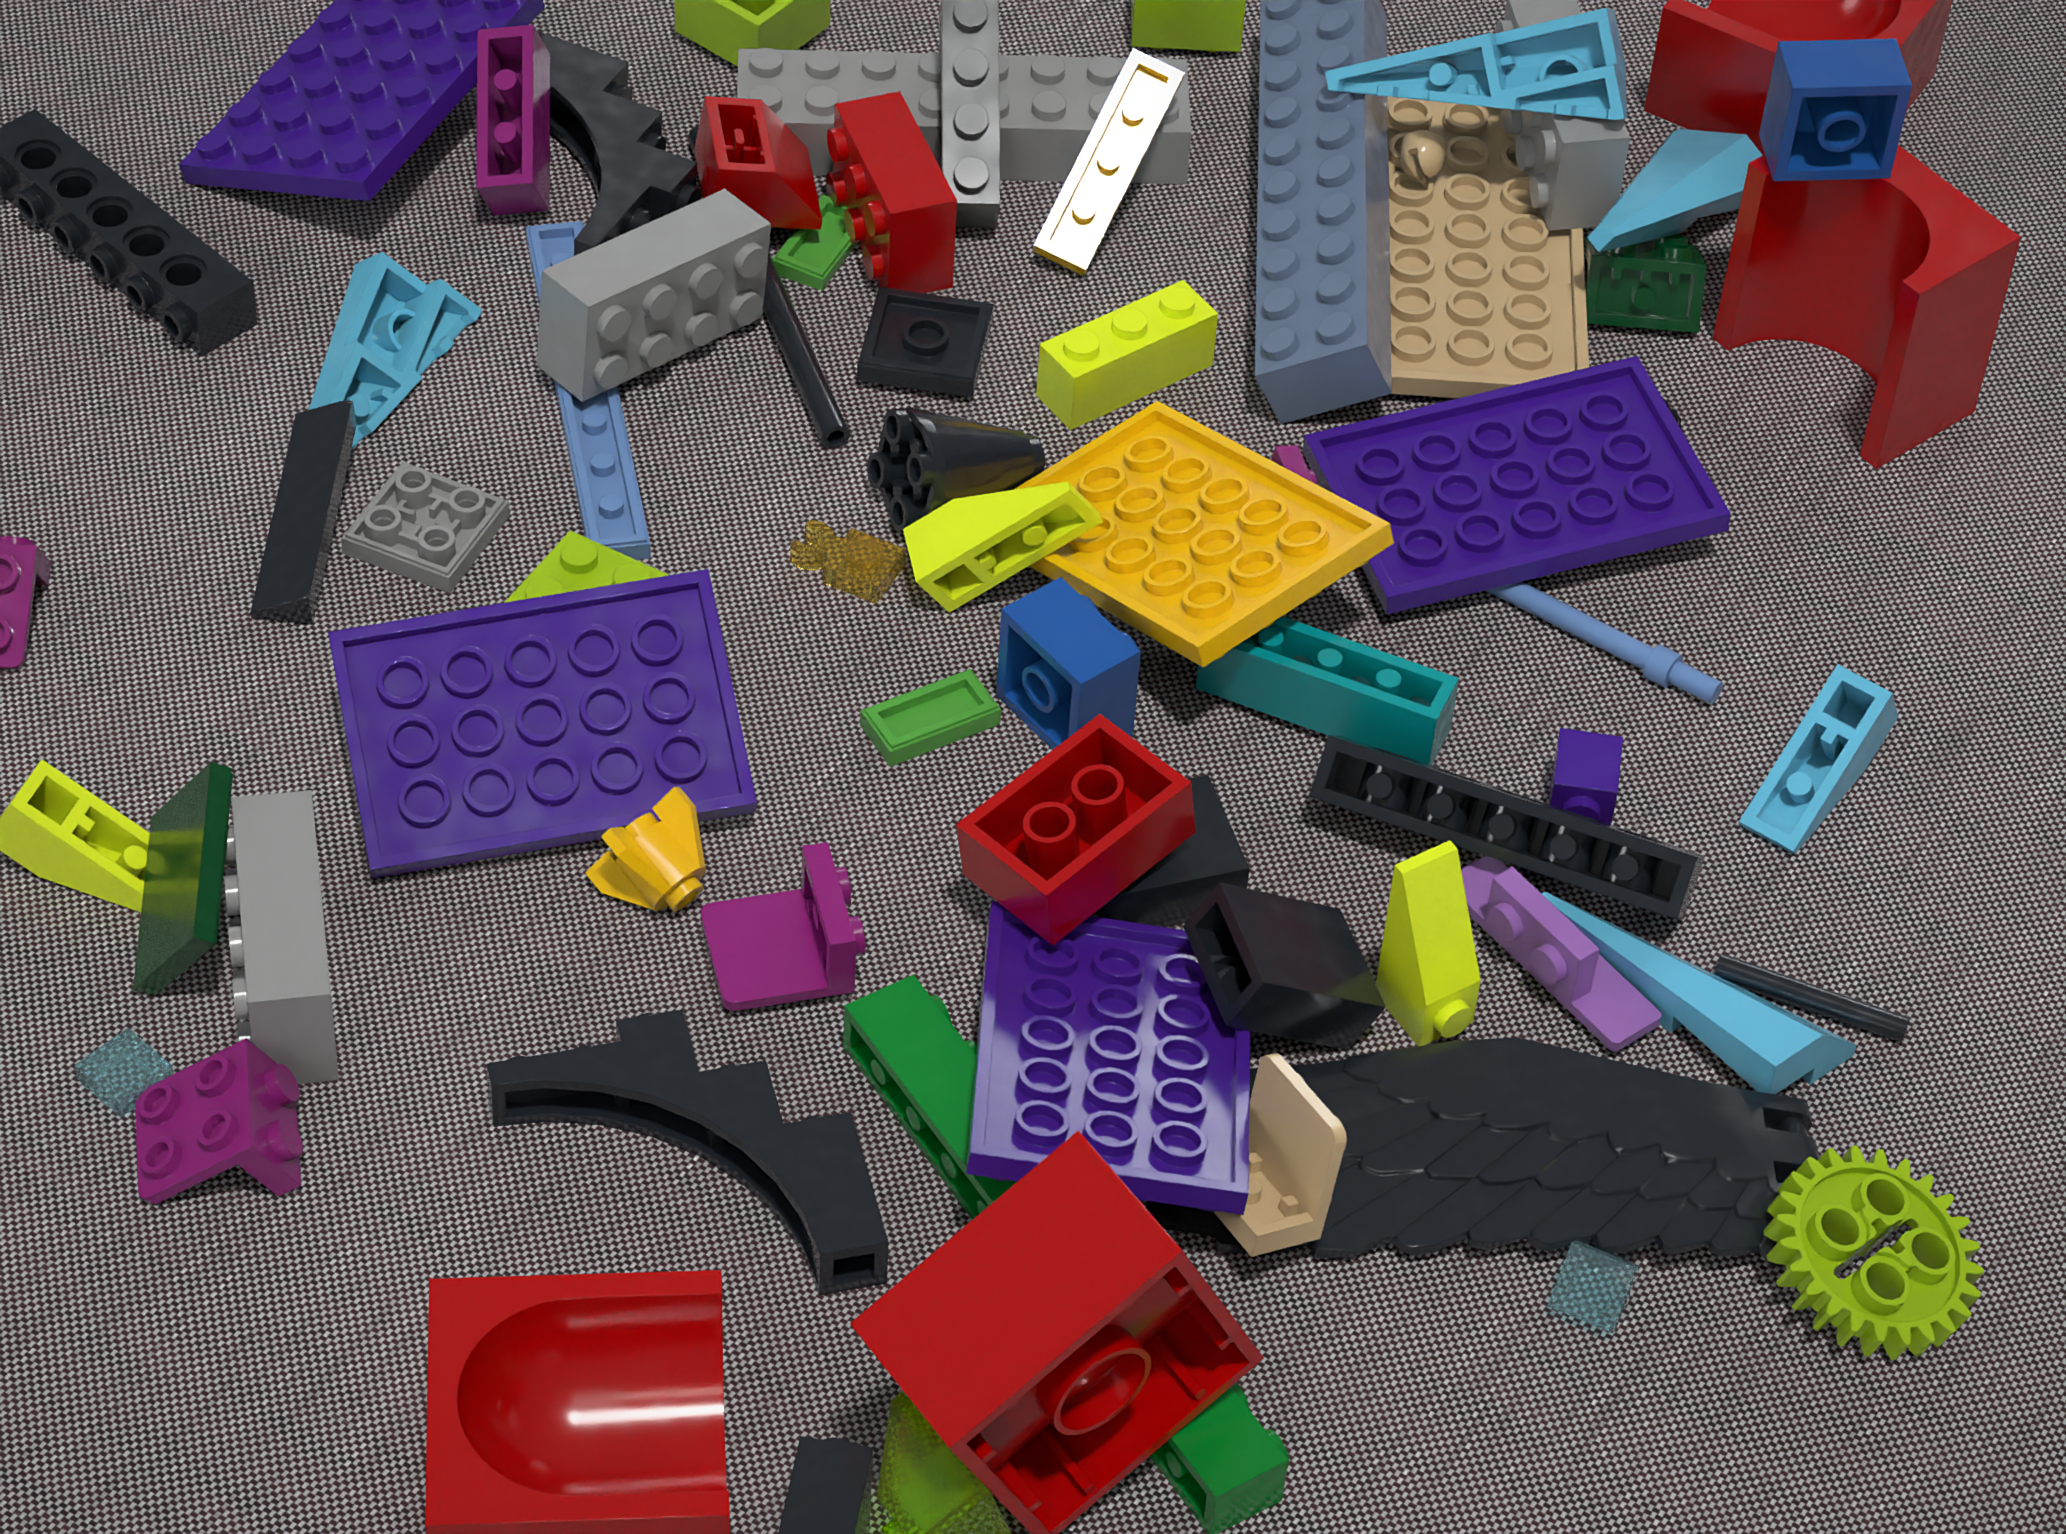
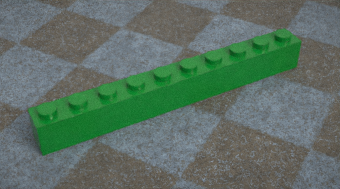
(925, 1076)

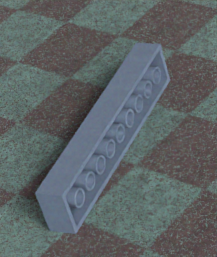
(1321, 211)

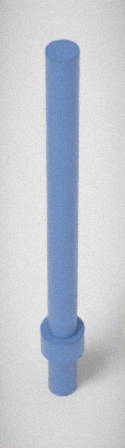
(1658, 663)

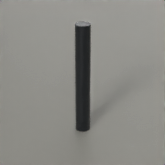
(1813, 998)

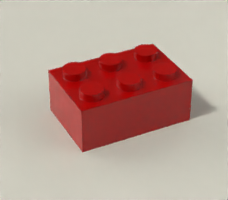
(892, 194)
(1076, 828)

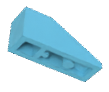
(1821, 759)

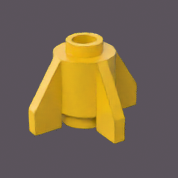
(654, 860)

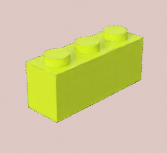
(1126, 354)

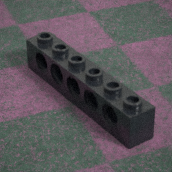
(123, 235)
(1507, 826)

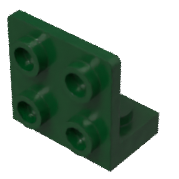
(1646, 285)

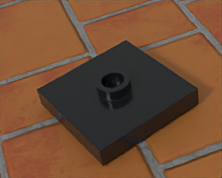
(925, 342)

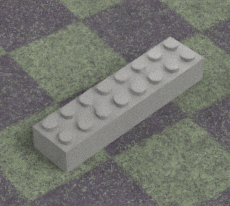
(1044, 104)

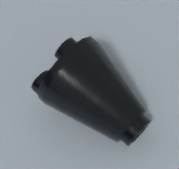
(941, 457)

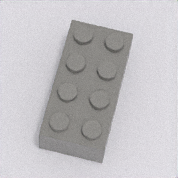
(1570, 160)
(652, 294)
(280, 934)

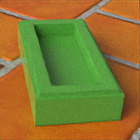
(815, 254)
(930, 717)

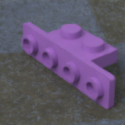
(1556, 953)

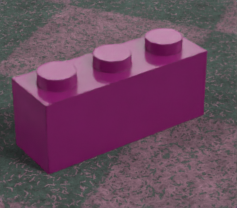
(513, 120)

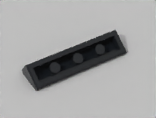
(305, 514)

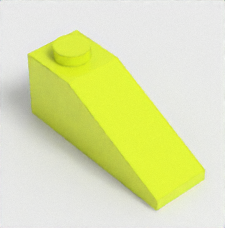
(993, 536)
(75, 838)
(1428, 948)

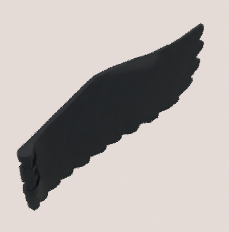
(1541, 1149)

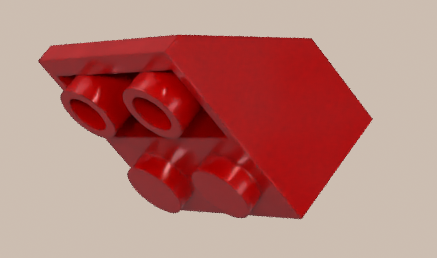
(757, 160)

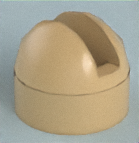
(1430, 156)

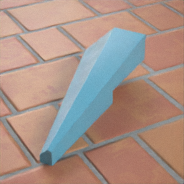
(1546, 67)
(1683, 181)
(387, 338)
(1744, 1030)

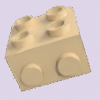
(1291, 1162)

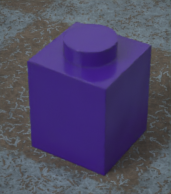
(1586, 773)

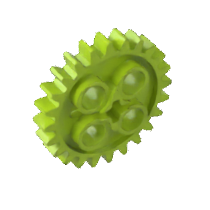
(1902, 1293)

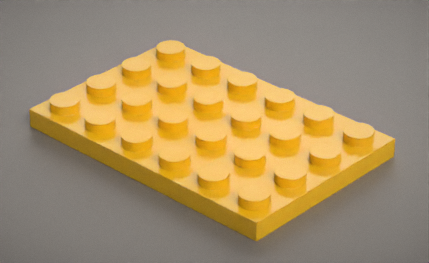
(1201, 533)

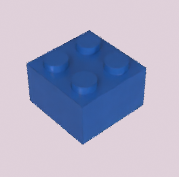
(1834, 109)
(1065, 664)

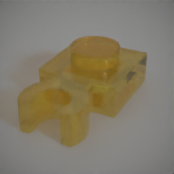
(852, 564)

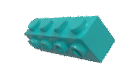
(1337, 688)

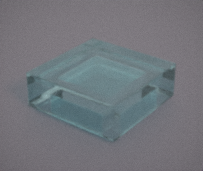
(122, 1071)
(1593, 1286)

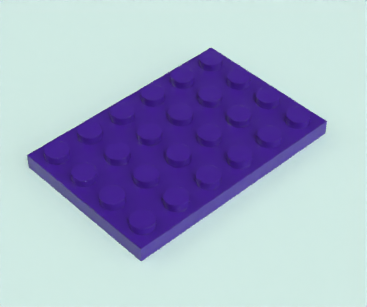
(351, 97)
(1519, 482)
(538, 721)
(1115, 1043)

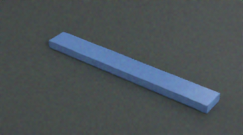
(594, 431)

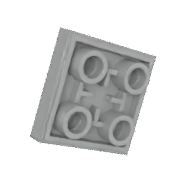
(425, 527)

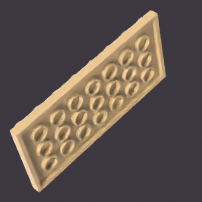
(1473, 270)

